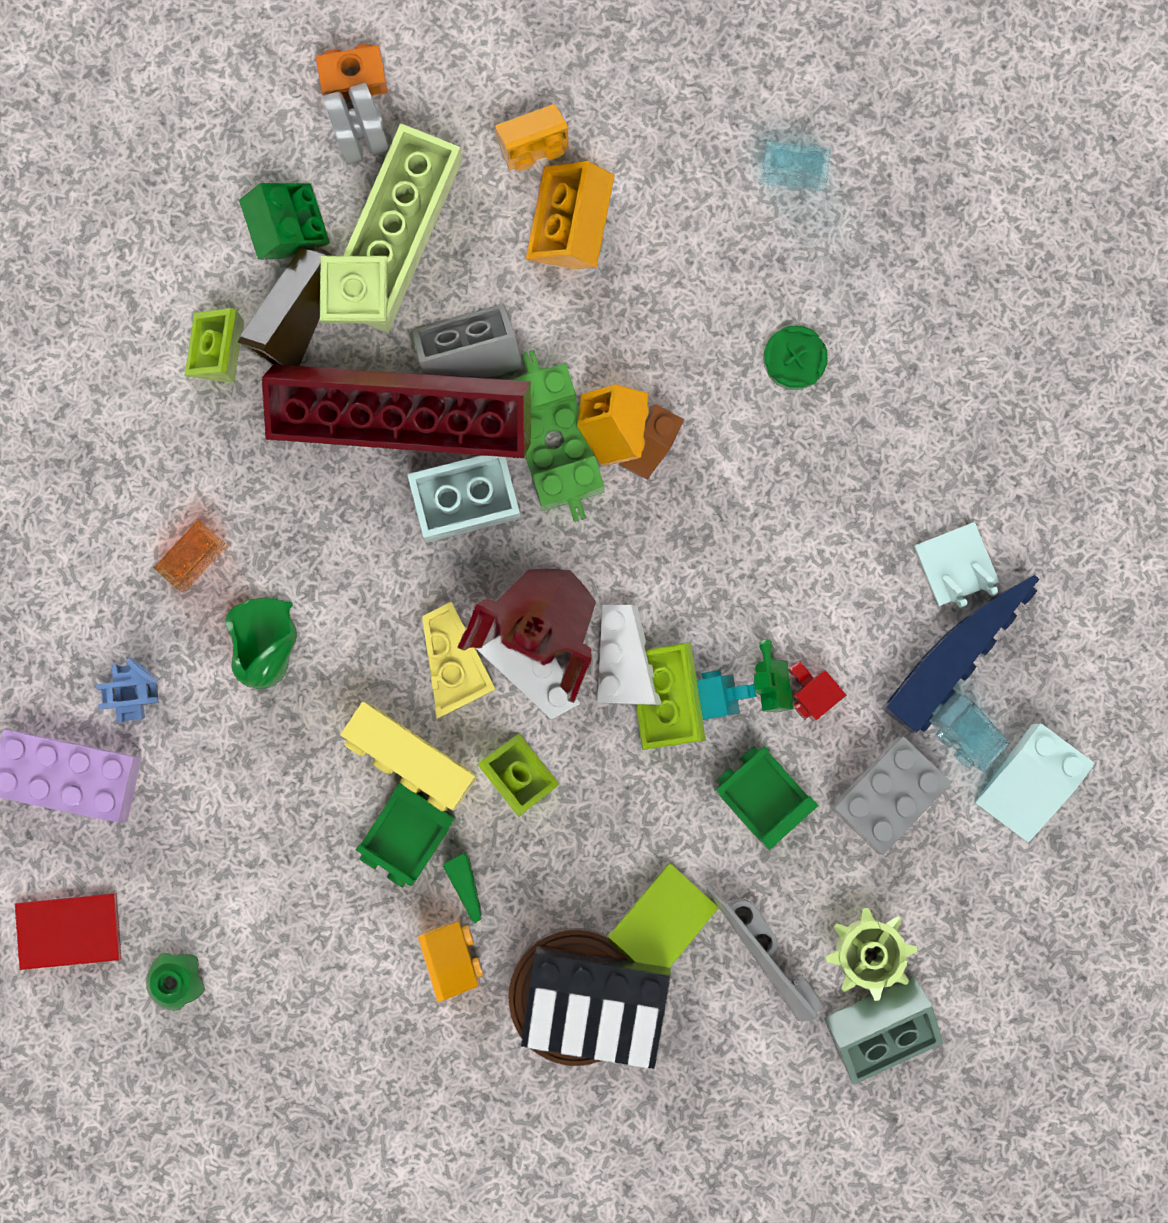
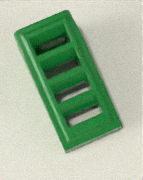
(462, 878)

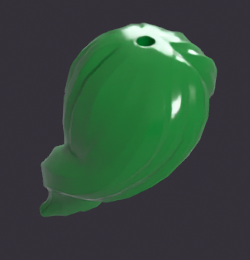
(261, 641)

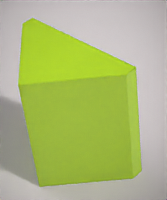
(214, 345)
(518, 774)

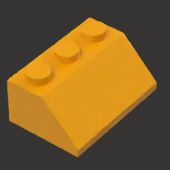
(570, 215)

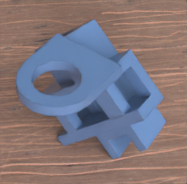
(129, 698)

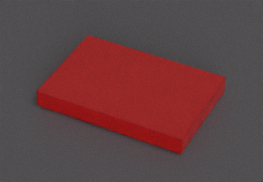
(68, 931)

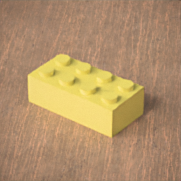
(409, 756)

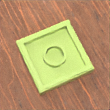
(353, 289)

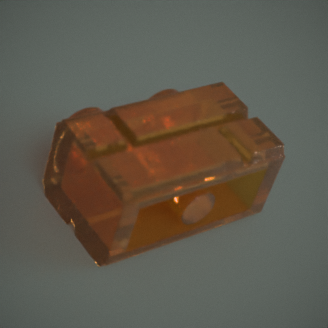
(190, 556)

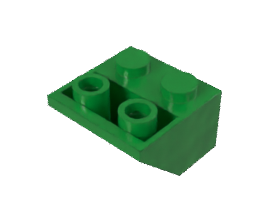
(283, 219)

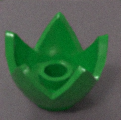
(188, 984)

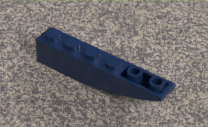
(953, 658)

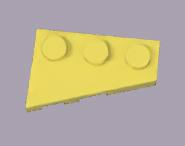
(455, 674)

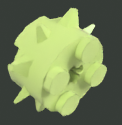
(876, 973)

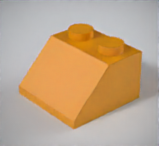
(450, 959)

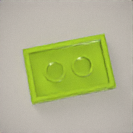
(680, 714)
(662, 920)

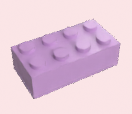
(67, 776)

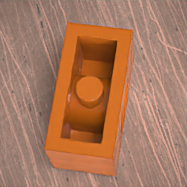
(364, 57)

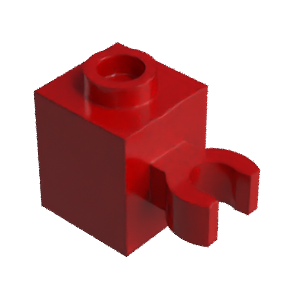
(816, 694)

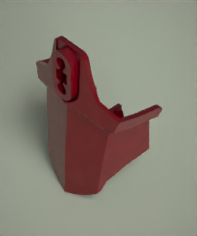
(539, 618)

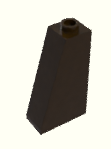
(289, 313)

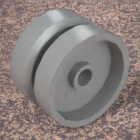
(356, 123)

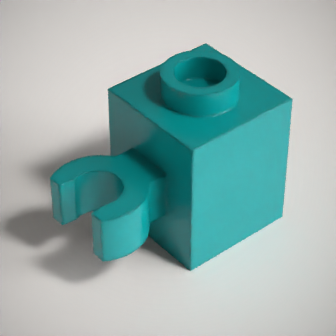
(720, 695)

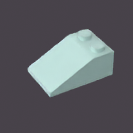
(1034, 781)

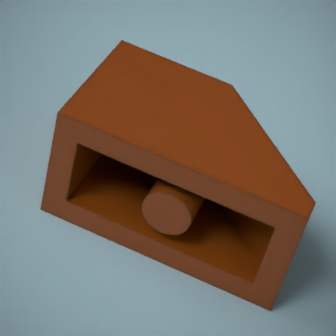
(659, 436)

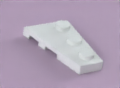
(623, 662)
(536, 681)

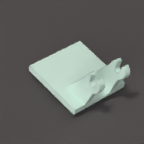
(957, 565)

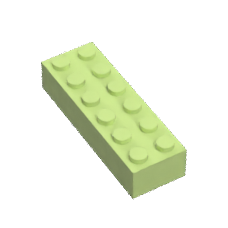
(405, 208)

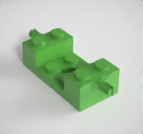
(571, 470)

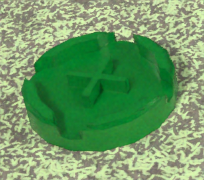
(795, 357)

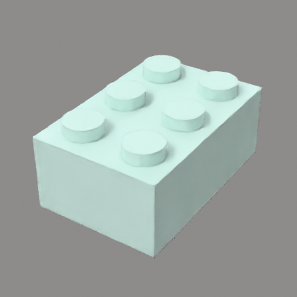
(463, 497)

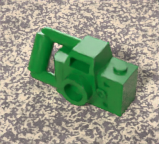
(772, 681)

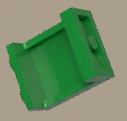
(764, 797)
(405, 836)

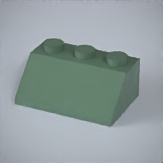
(885, 1031)

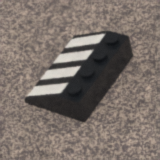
(595, 1007)

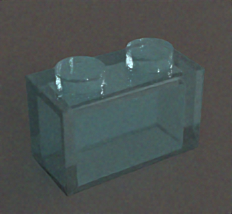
(795, 166)
(969, 732)

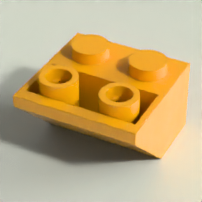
(533, 137)
(614, 423)

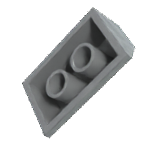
(469, 345)

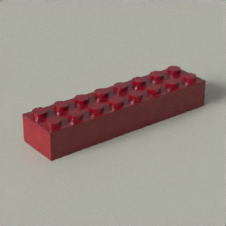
(397, 410)

